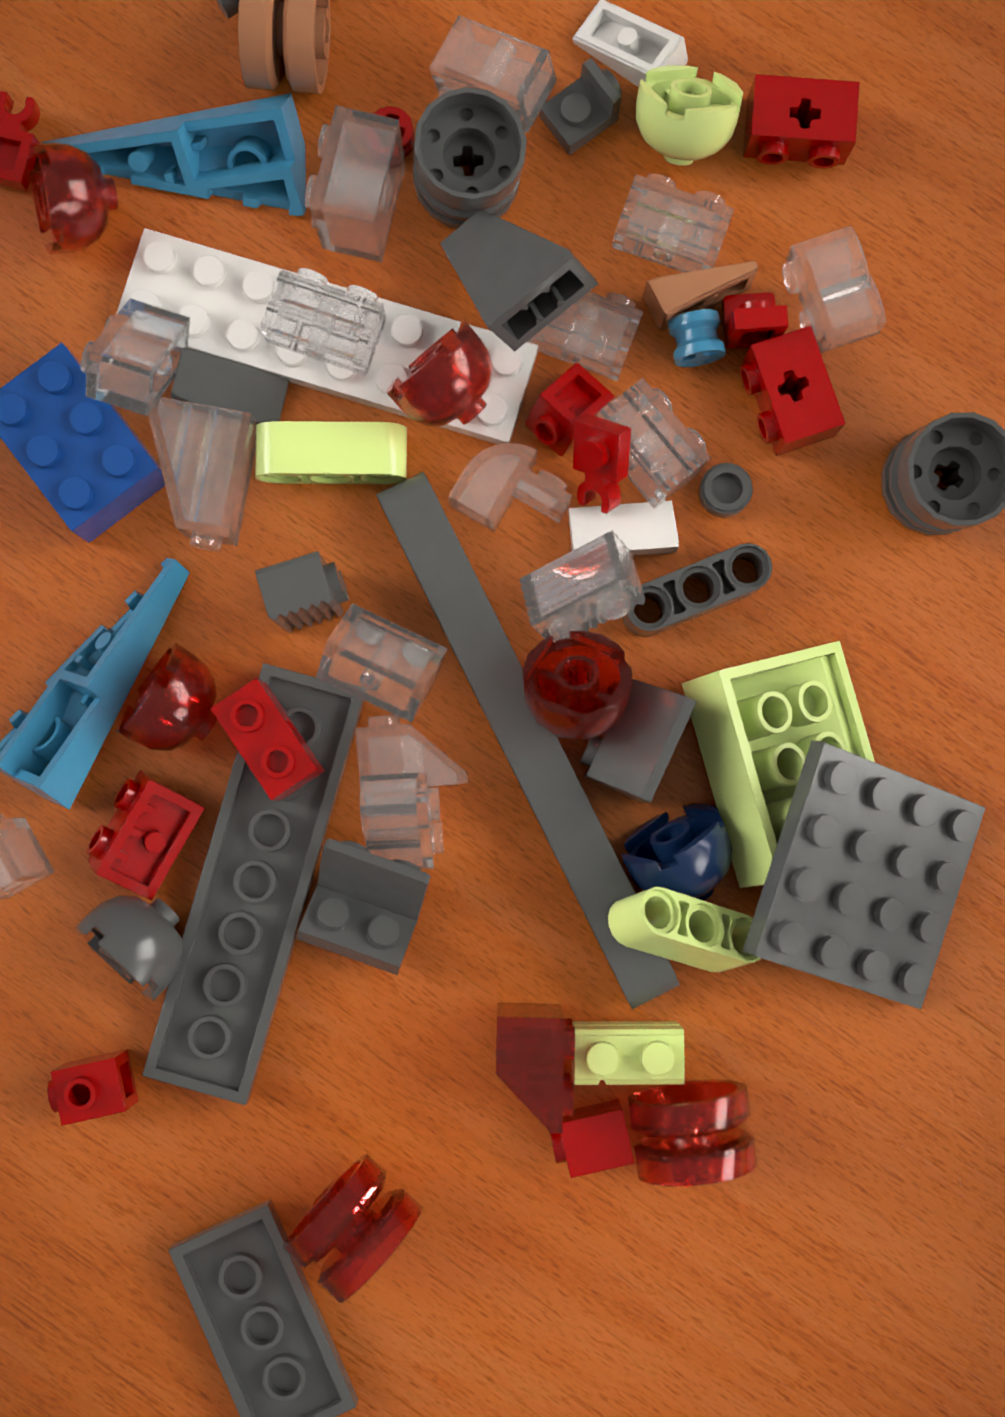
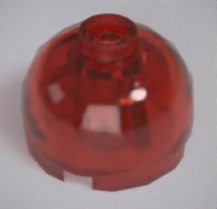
(70, 196)
(446, 380)
(577, 684)
(172, 703)

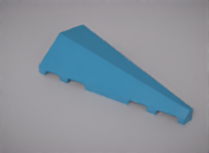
(228, 151)
(68, 724)

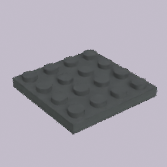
(864, 876)

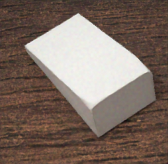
(629, 42)

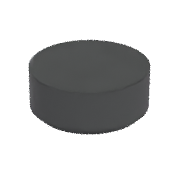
(725, 490)

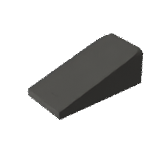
(229, 385)

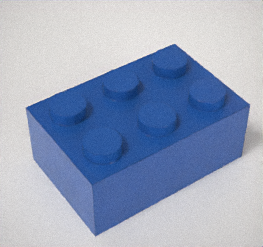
(75, 445)

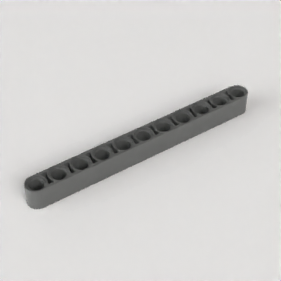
(529, 748)

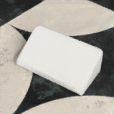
(638, 525)

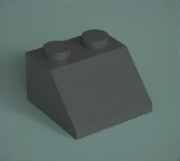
(640, 745)

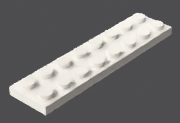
(228, 301)

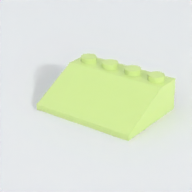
(756, 735)

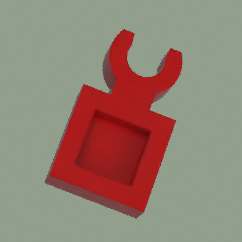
(15, 142)
(603, 455)

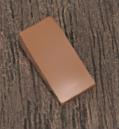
(695, 290)

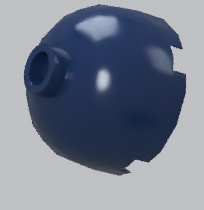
(681, 854)

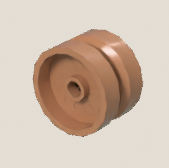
(282, 40)

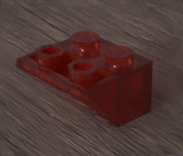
(531, 1058)

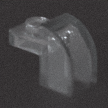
(501, 475)

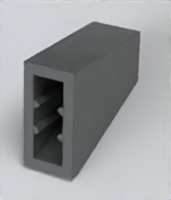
(515, 276)

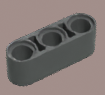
(718, 578)

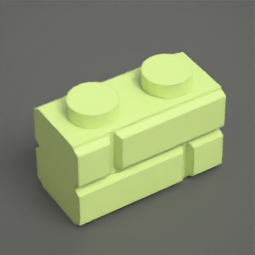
(628, 1053)

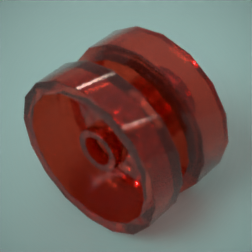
(692, 1133)
(358, 1232)

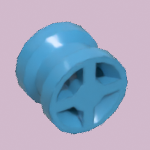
(696, 338)

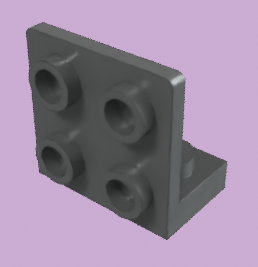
(364, 905)

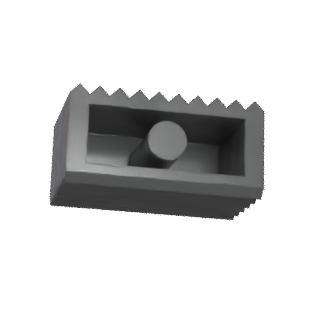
(302, 591)

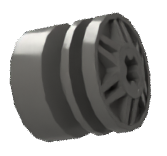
(473, 131)
(973, 464)

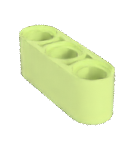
(331, 452)
(682, 929)

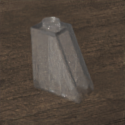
(205, 468)

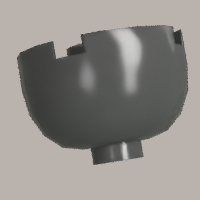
(136, 940)

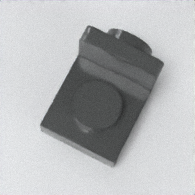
(583, 107)

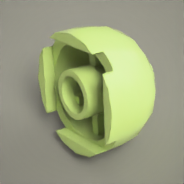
(686, 114)

